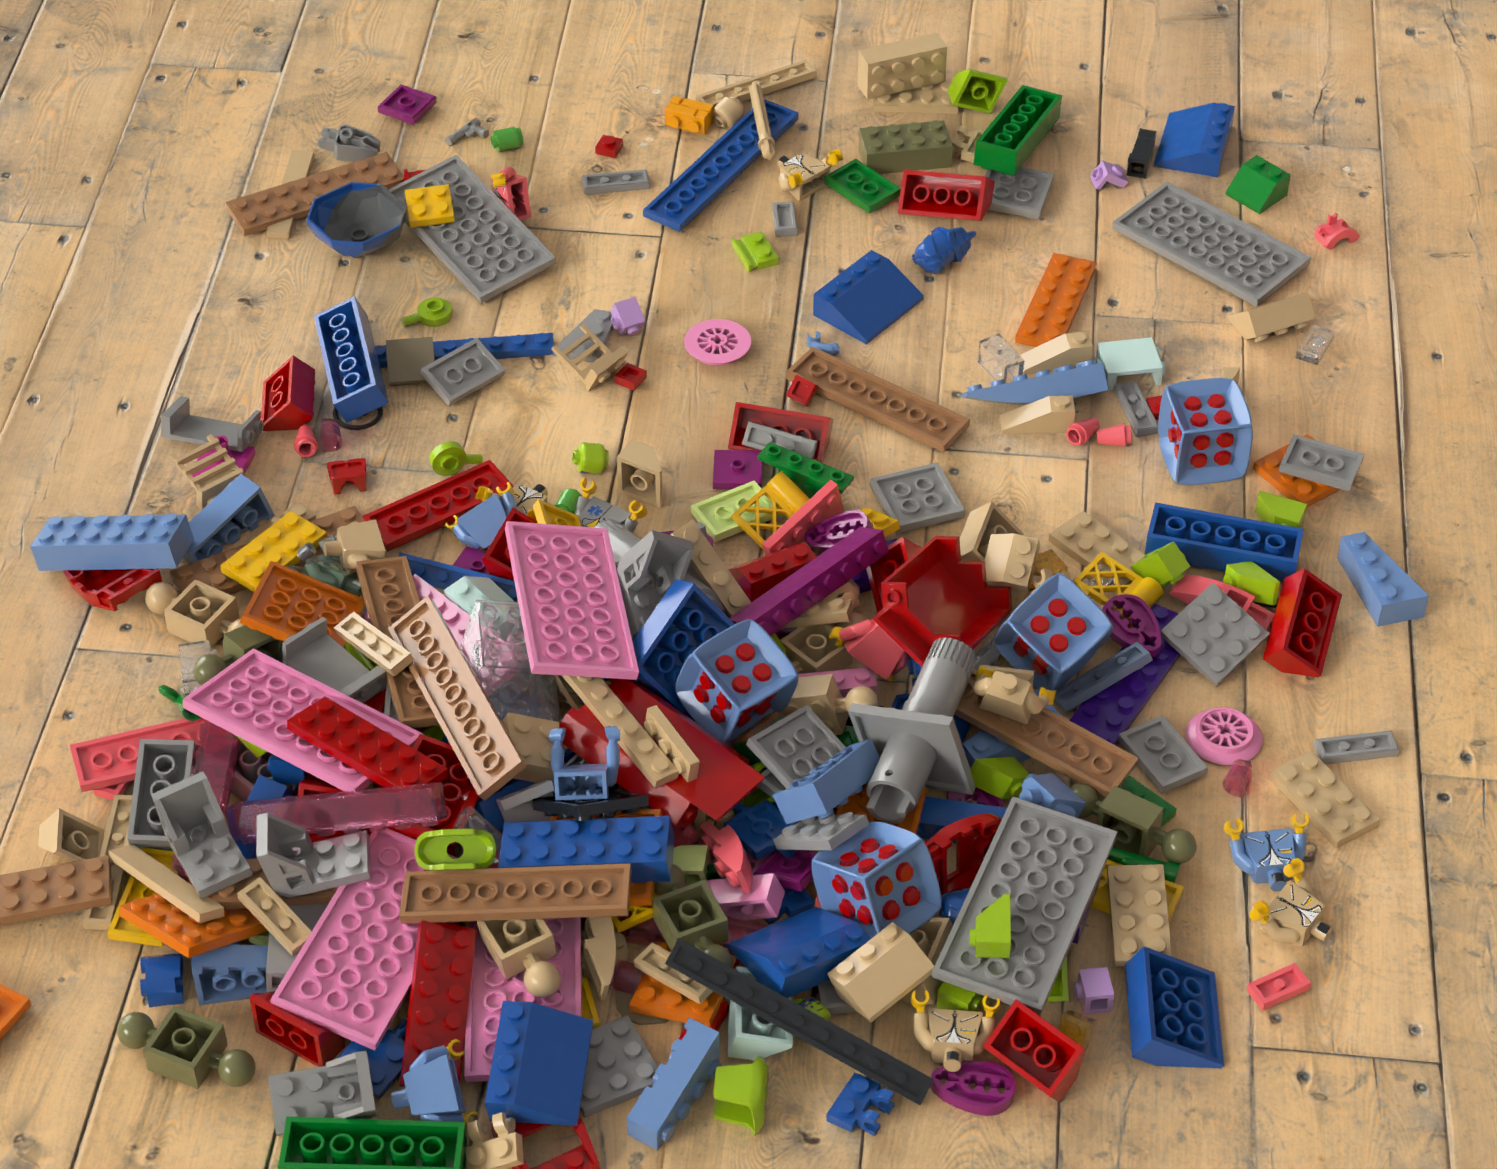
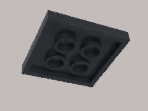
(584, 808)

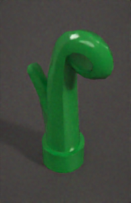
(177, 698)
(1127, 858)

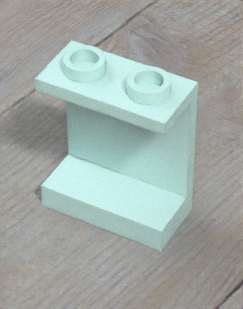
(1129, 358)

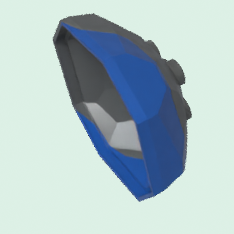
(357, 218)

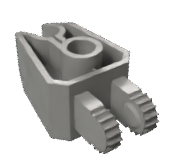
(349, 143)

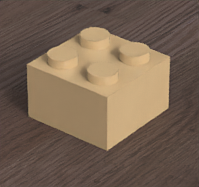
(533, 743)

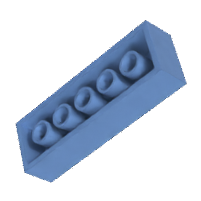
(112, 542)

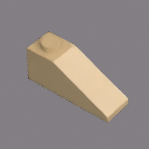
(1059, 352)
(1045, 415)

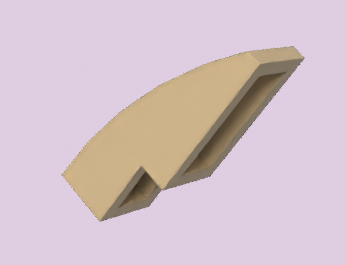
(600, 953)

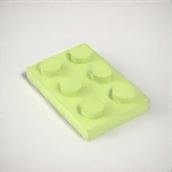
(717, 511)

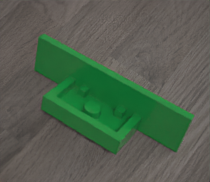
(804, 471)

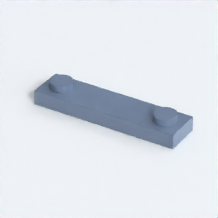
(1101, 677)

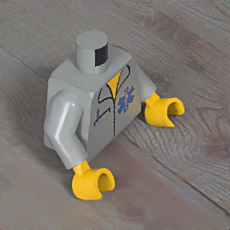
(596, 510)

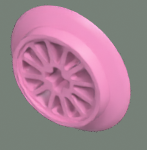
(717, 341)
(1207, 740)

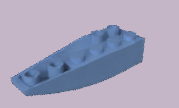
(1066, 381)

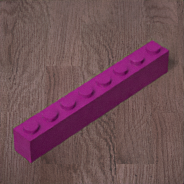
(815, 580)

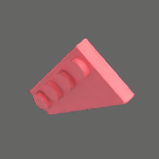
(820, 507)

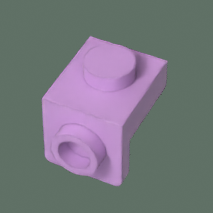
(1108, 172)

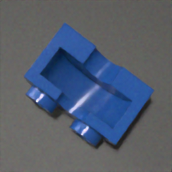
(162, 979)

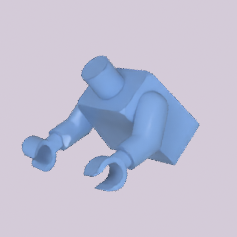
(584, 780)

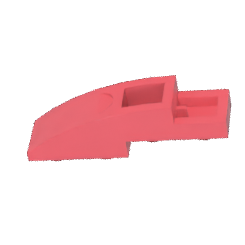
(1192, 586)
(729, 855)

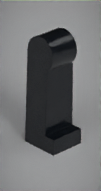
(1141, 153)

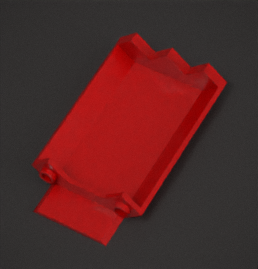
(940, 598)
(722, 773)

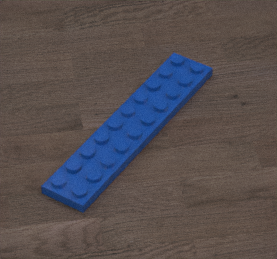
(716, 169)

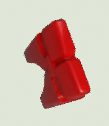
(344, 472)

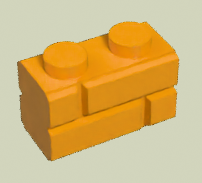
(689, 115)

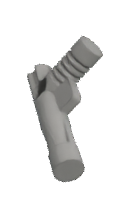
(469, 130)

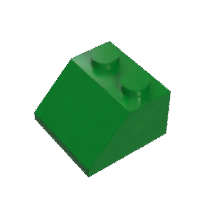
(1259, 184)

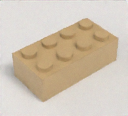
(902, 65)

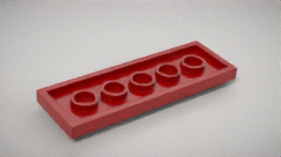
(435, 505)
(364, 746)
(439, 991)

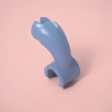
(832, 349)

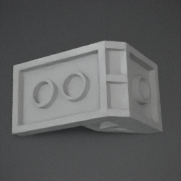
(649, 572)
(200, 835)
(303, 867)
(327, 1091)

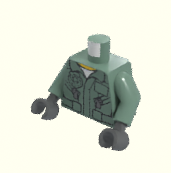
(329, 569)

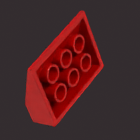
(457, 787)

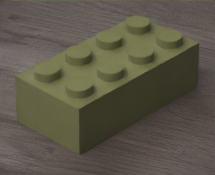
(906, 147)

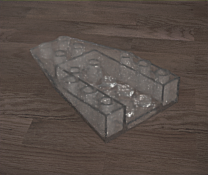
(500, 659)

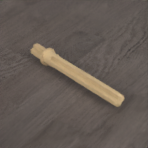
(766, 142)

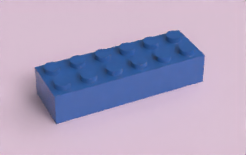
(350, 360)
(1219, 539)
(640, 841)

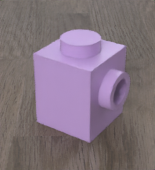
(627, 317)
(1094, 990)

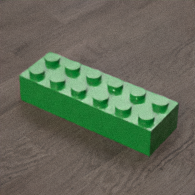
(1017, 130)
(372, 1144)

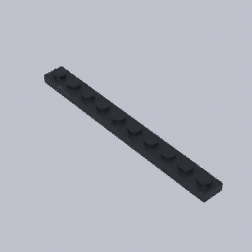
(799, 1021)

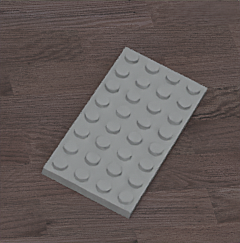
(487, 242)
(1211, 243)
(1050, 871)

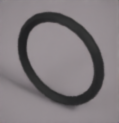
(357, 427)

